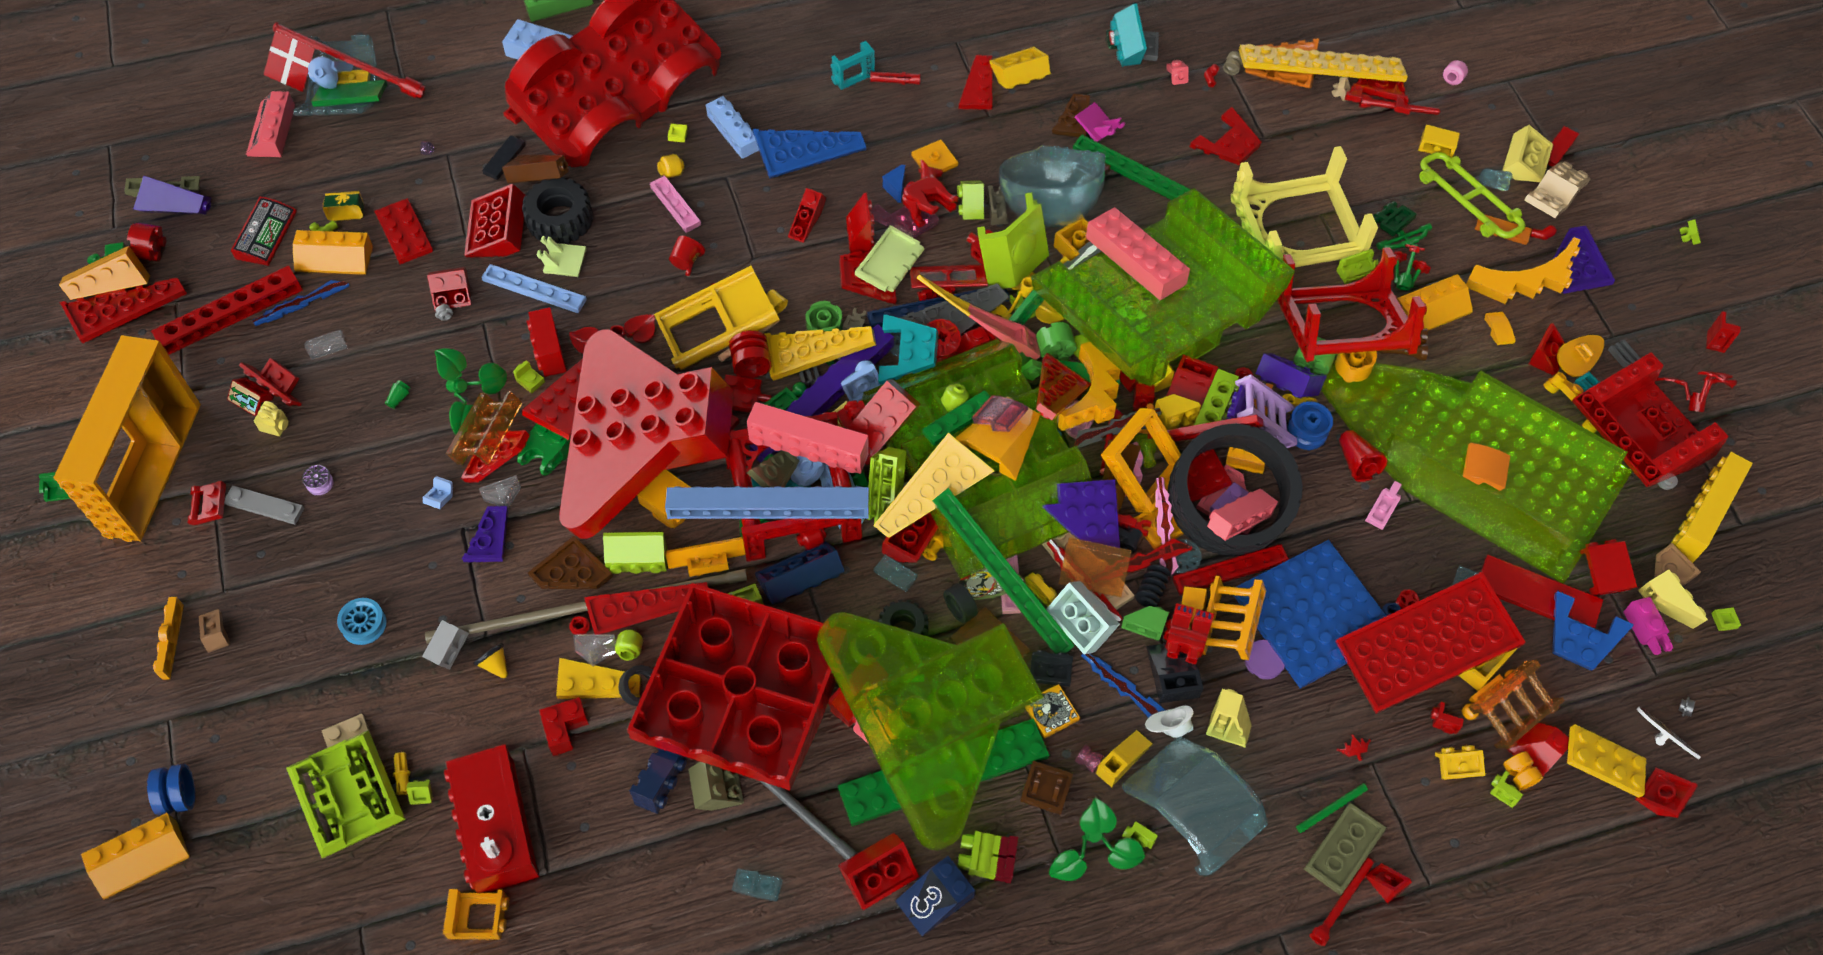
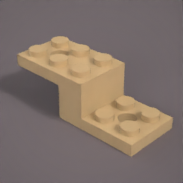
(1558, 189)

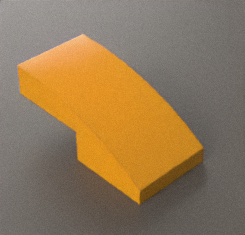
(1500, 328)

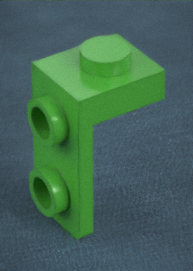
(1030, 368)

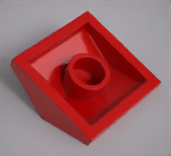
(1666, 793)

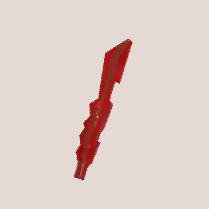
(1166, 551)

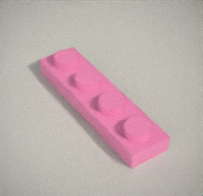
(675, 204)

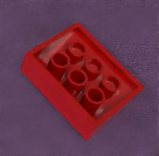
(495, 223)

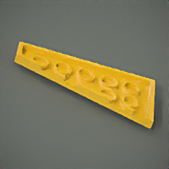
(814, 347)
(947, 467)

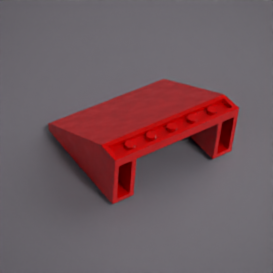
(1646, 424)

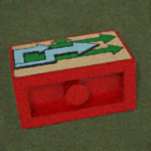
(248, 395)

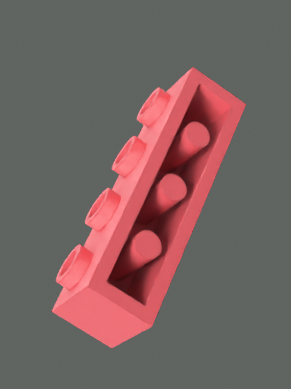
(1242, 514)

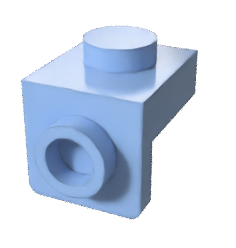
(440, 493)

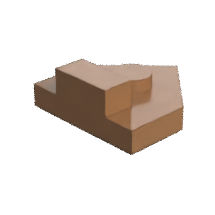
(1674, 560)

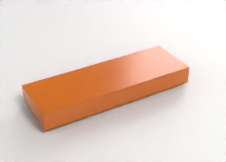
(1522, 238)

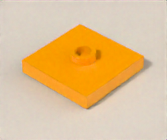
(935, 156)

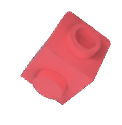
(1178, 72)

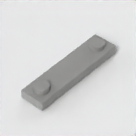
(264, 505)

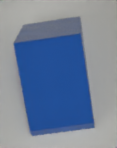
(894, 182)

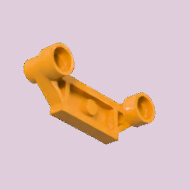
(1570, 389)

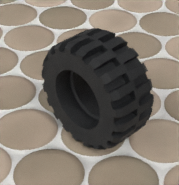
(554, 194)

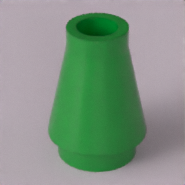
(397, 393)

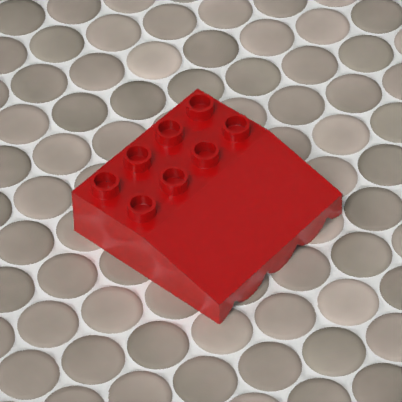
(736, 687)

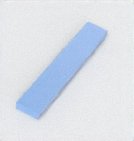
(534, 288)

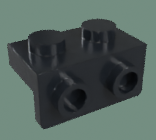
(1051, 668)

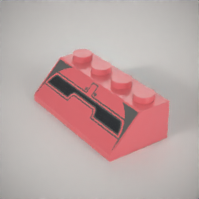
(271, 125)

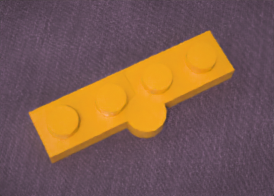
(168, 637)

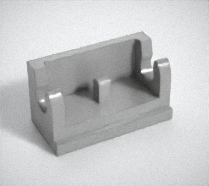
(445, 644)

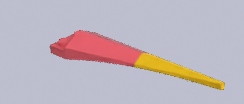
(1003, 329)

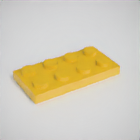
(1606, 761)

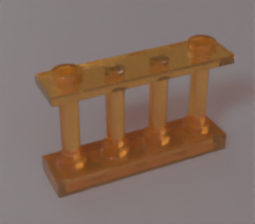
(475, 422)
(1499, 693)

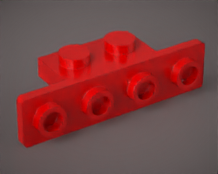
(276, 378)

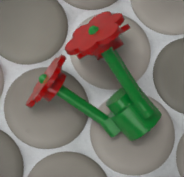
(1405, 280)

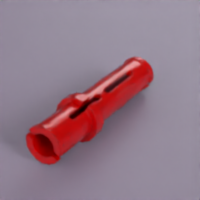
(902, 78)

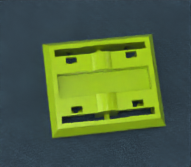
(345, 793)

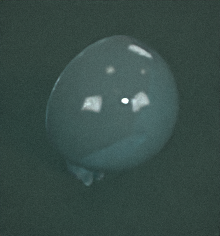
(1060, 179)

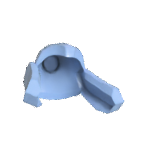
(325, 71)

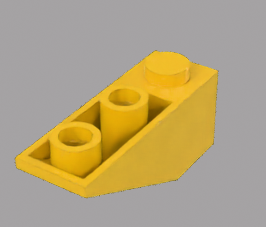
(1122, 758)

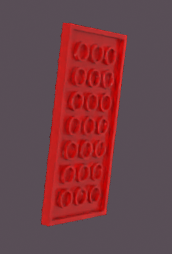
(1429, 642)

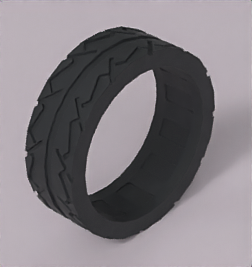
(1267, 449)

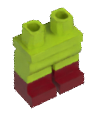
(990, 856)

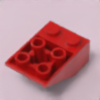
(860, 226)
(1192, 379)

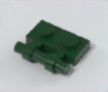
(1398, 219)

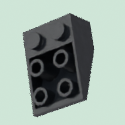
(1174, 677)

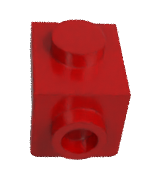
(1445, 722)

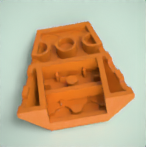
(1290, 78)

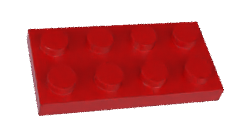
(403, 231)

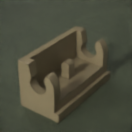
(996, 206)

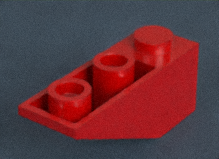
(807, 215)

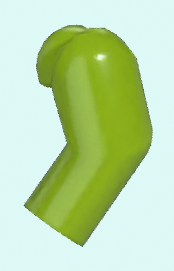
(331, 226)

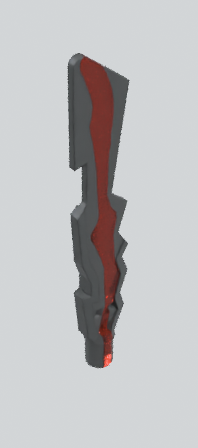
(1094, 435)

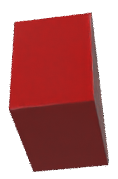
(1388, 882)

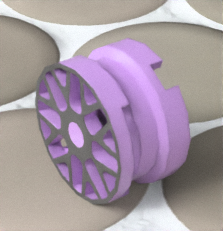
(318, 481)

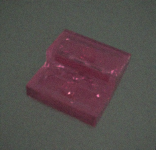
(1000, 413)

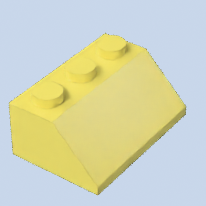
(1528, 155)

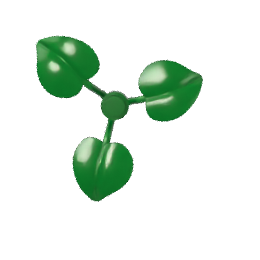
(449, 366)
(1094, 822)

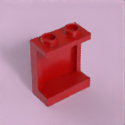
(1609, 567)

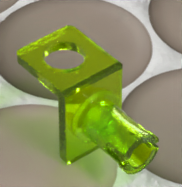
(1147, 449)

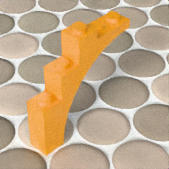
(1504, 284)
(1098, 401)

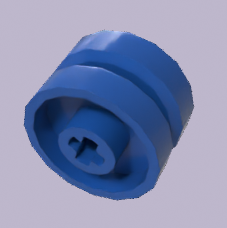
(1310, 425)
(171, 789)

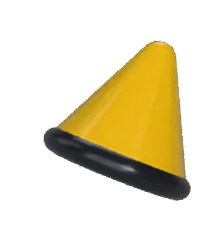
(493, 661)

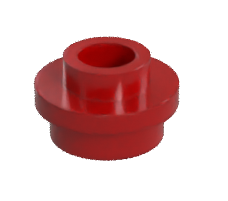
(579, 620)

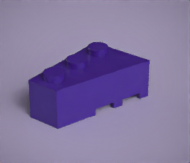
(1289, 376)

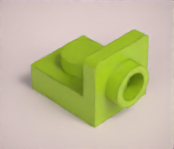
(528, 377)
(1505, 792)
(1141, 834)

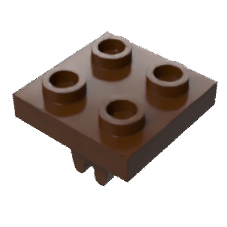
(1046, 787)

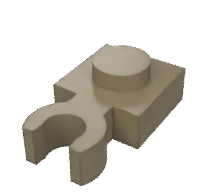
(855, 320)

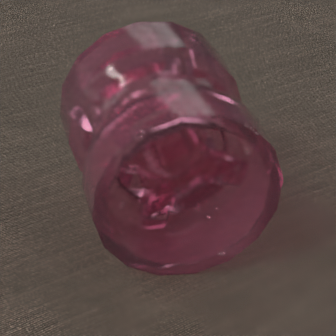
(1089, 758)

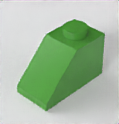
(1146, 622)

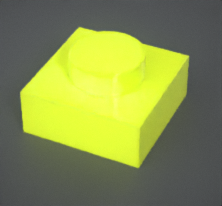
(677, 133)

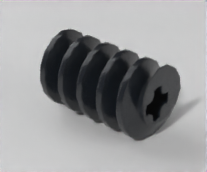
(1152, 585)

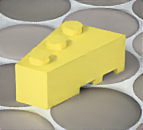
(1230, 719)

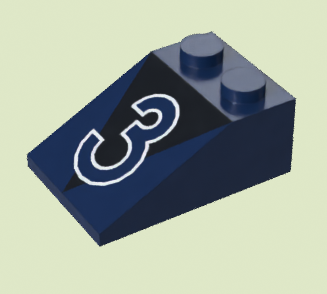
(935, 896)

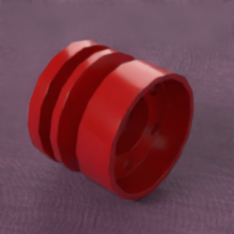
(951, 336)
(750, 354)

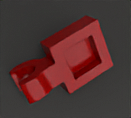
(1129, 522)

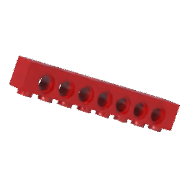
(227, 310)

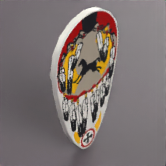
(1666, 733)

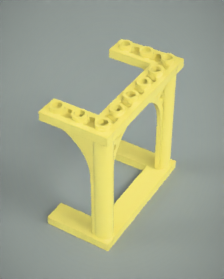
(1250, 191)

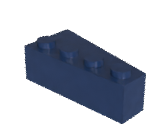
(657, 780)

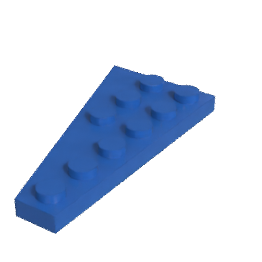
(800, 149)

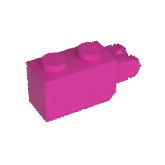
(1648, 625)

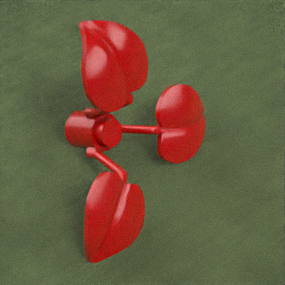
(639, 328)
(1698, 400)

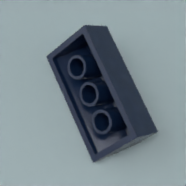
(799, 572)

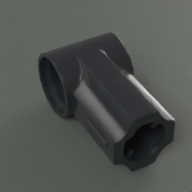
(1130, 538)

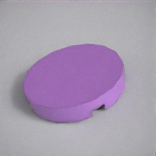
(1264, 661)

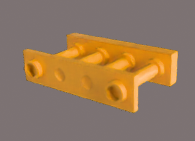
(1247, 627)

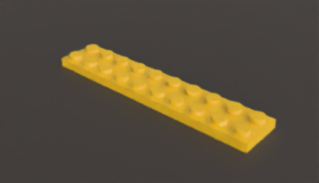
(1322, 63)

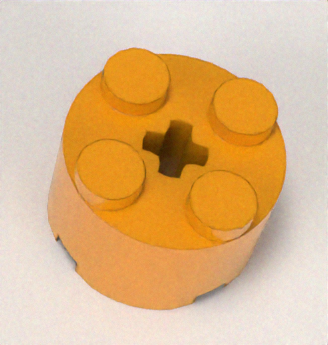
(1355, 366)

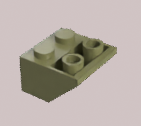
(714, 787)

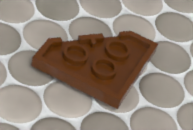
(570, 568)

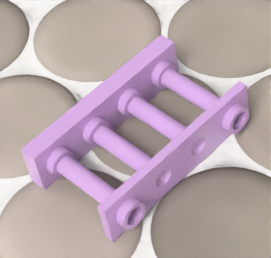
(1274, 404)

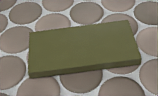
(1345, 848)

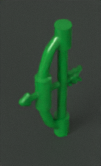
(1402, 235)

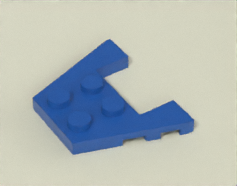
(1580, 642)

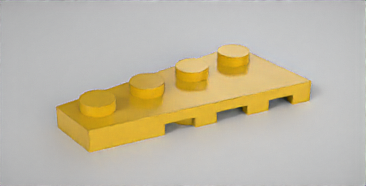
(590, 681)

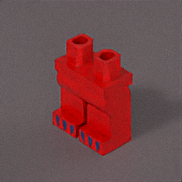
(1188, 640)

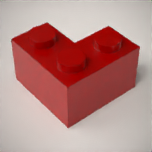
(559, 721)

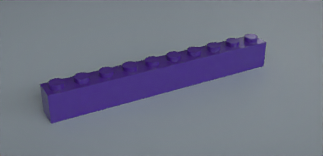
(828, 387)

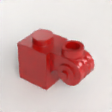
(850, 412)

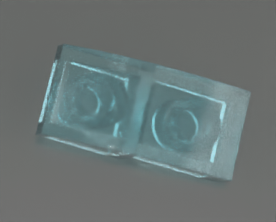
(757, 885)

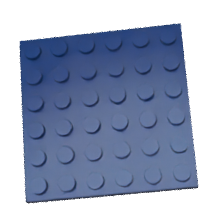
(1309, 607)

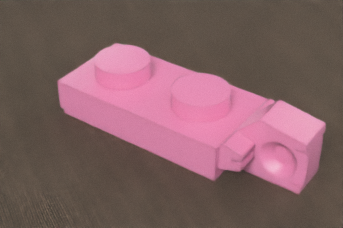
(1384, 506)

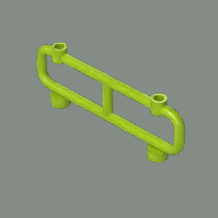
(1489, 227)

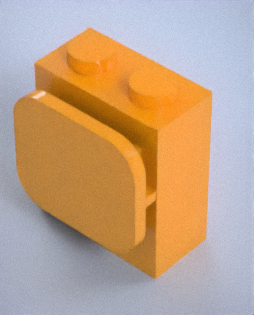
(654, 497)

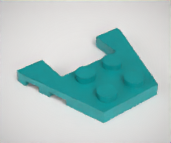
(916, 351)

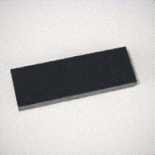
(504, 155)

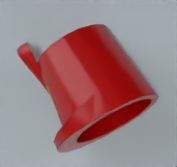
(685, 253)

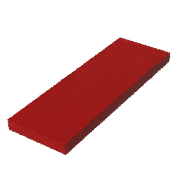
(1537, 592)

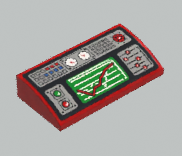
(263, 231)

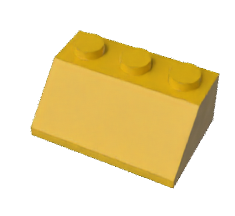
(1021, 67)

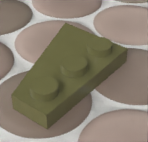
(775, 470)

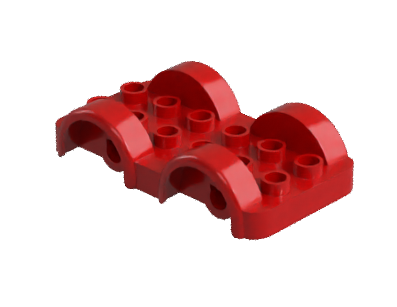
(607, 73)

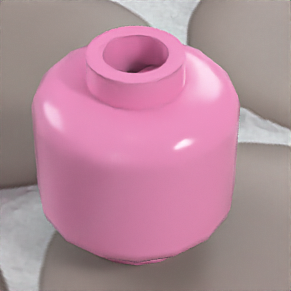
(1455, 72)

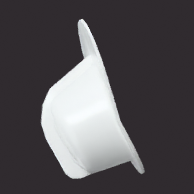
(1172, 722)

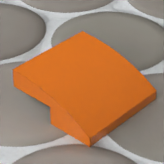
(1486, 466)

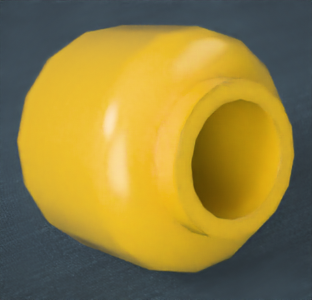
(670, 166)

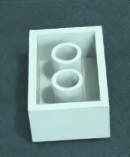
(1082, 617)

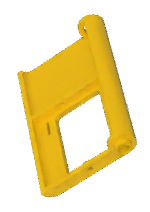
(739, 303)

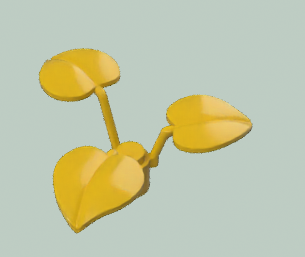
(1044, 312)

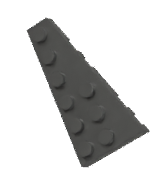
(985, 298)

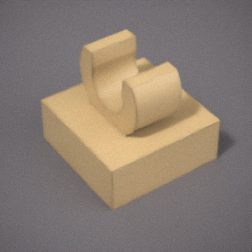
(1341, 88)

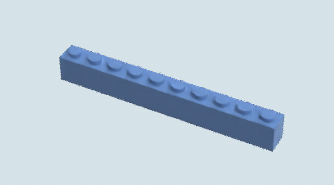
(767, 502)

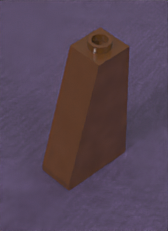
(535, 167)

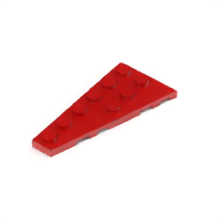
(1058, 387)

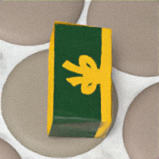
(343, 206)

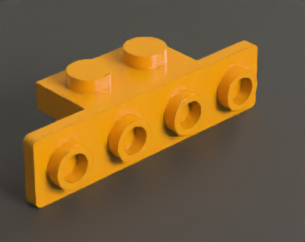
(705, 557)

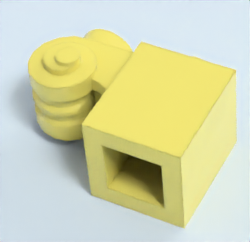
(271, 419)

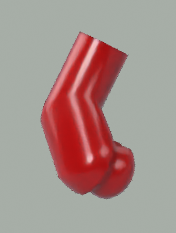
(1210, 73)
(1544, 234)

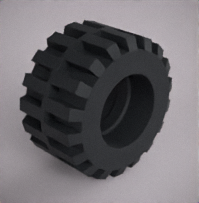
(905, 612)

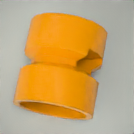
(1524, 773)

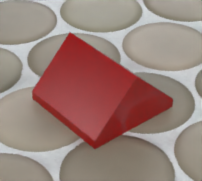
(1546, 352)

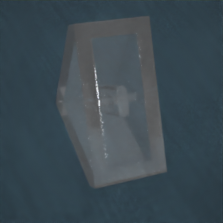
(501, 492)
(594, 647)

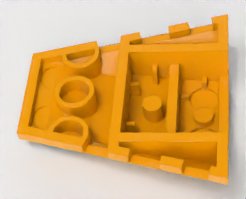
(1003, 447)

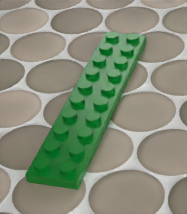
(1012, 749)

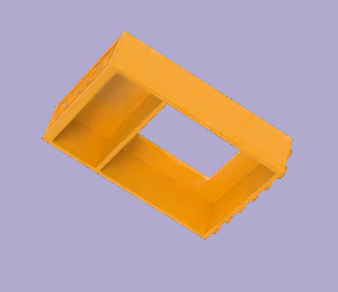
(156, 410)

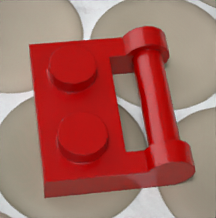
(212, 505)

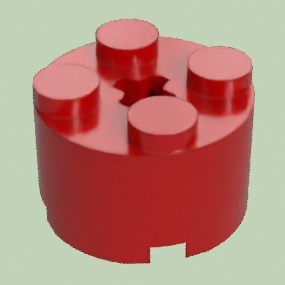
(146, 241)

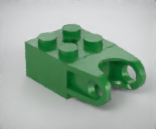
(545, 445)

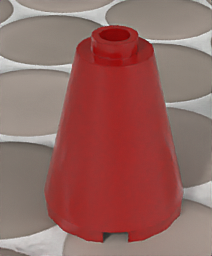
(1361, 456)

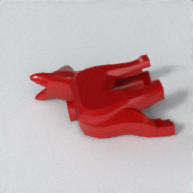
(927, 189)

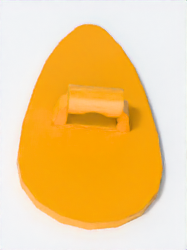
(1580, 354)

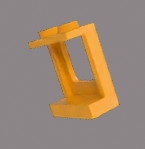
(458, 914)

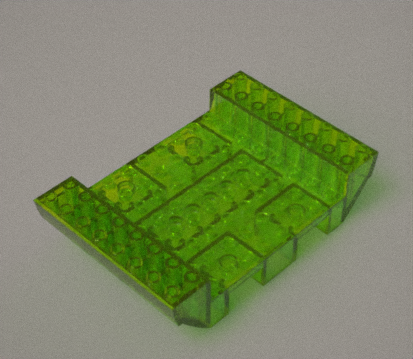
(1227, 283)
(1003, 508)

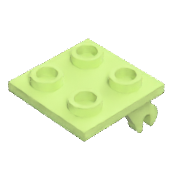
(562, 258)

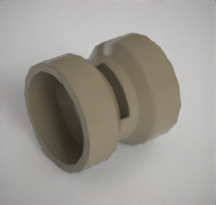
(1233, 63)

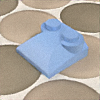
(861, 380)

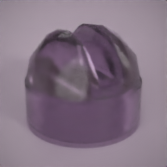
(426, 148)

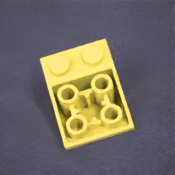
(1673, 599)

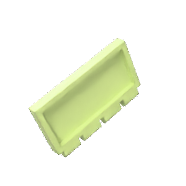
(890, 260)

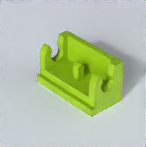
(1356, 266)

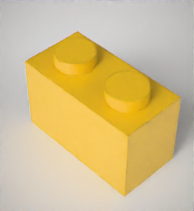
(1438, 140)

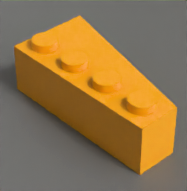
(107, 274)

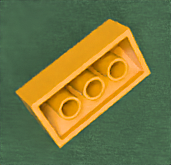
(331, 252)
(1444, 301)
(135, 855)

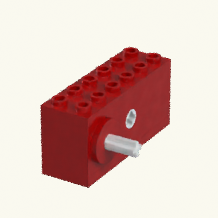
(490, 820)

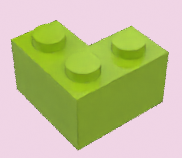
(972, 199)

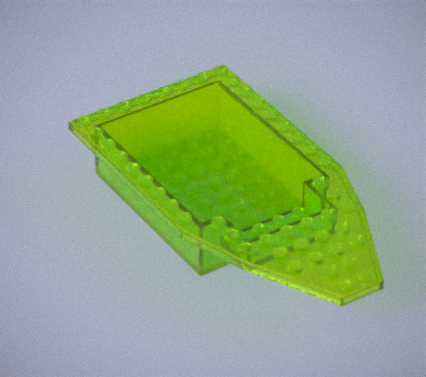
(1557, 471)

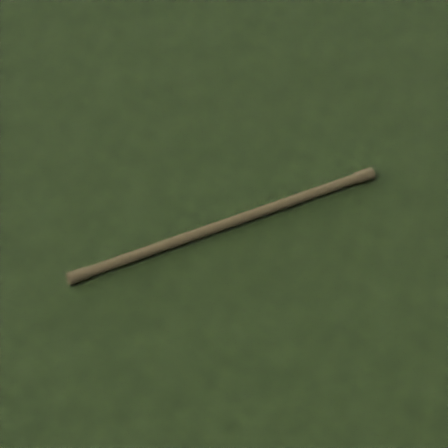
(729, 577)

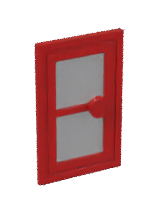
(950, 276)

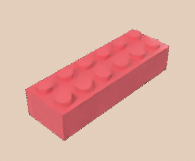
(1137, 253)
(807, 438)

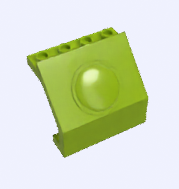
(1017, 249)

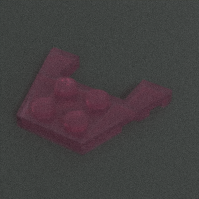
(903, 221)

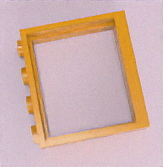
(1112, 456)

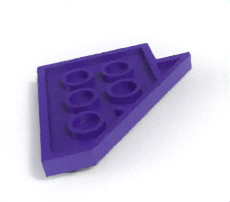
(1588, 266)
(1088, 511)

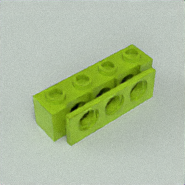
(1218, 398)
(885, 479)

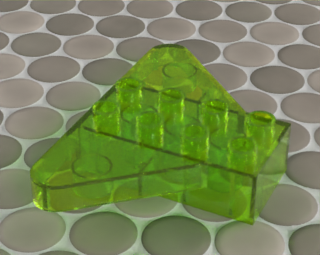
(928, 711)

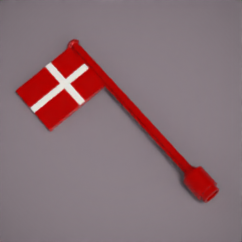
(294, 51)

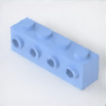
(732, 126)

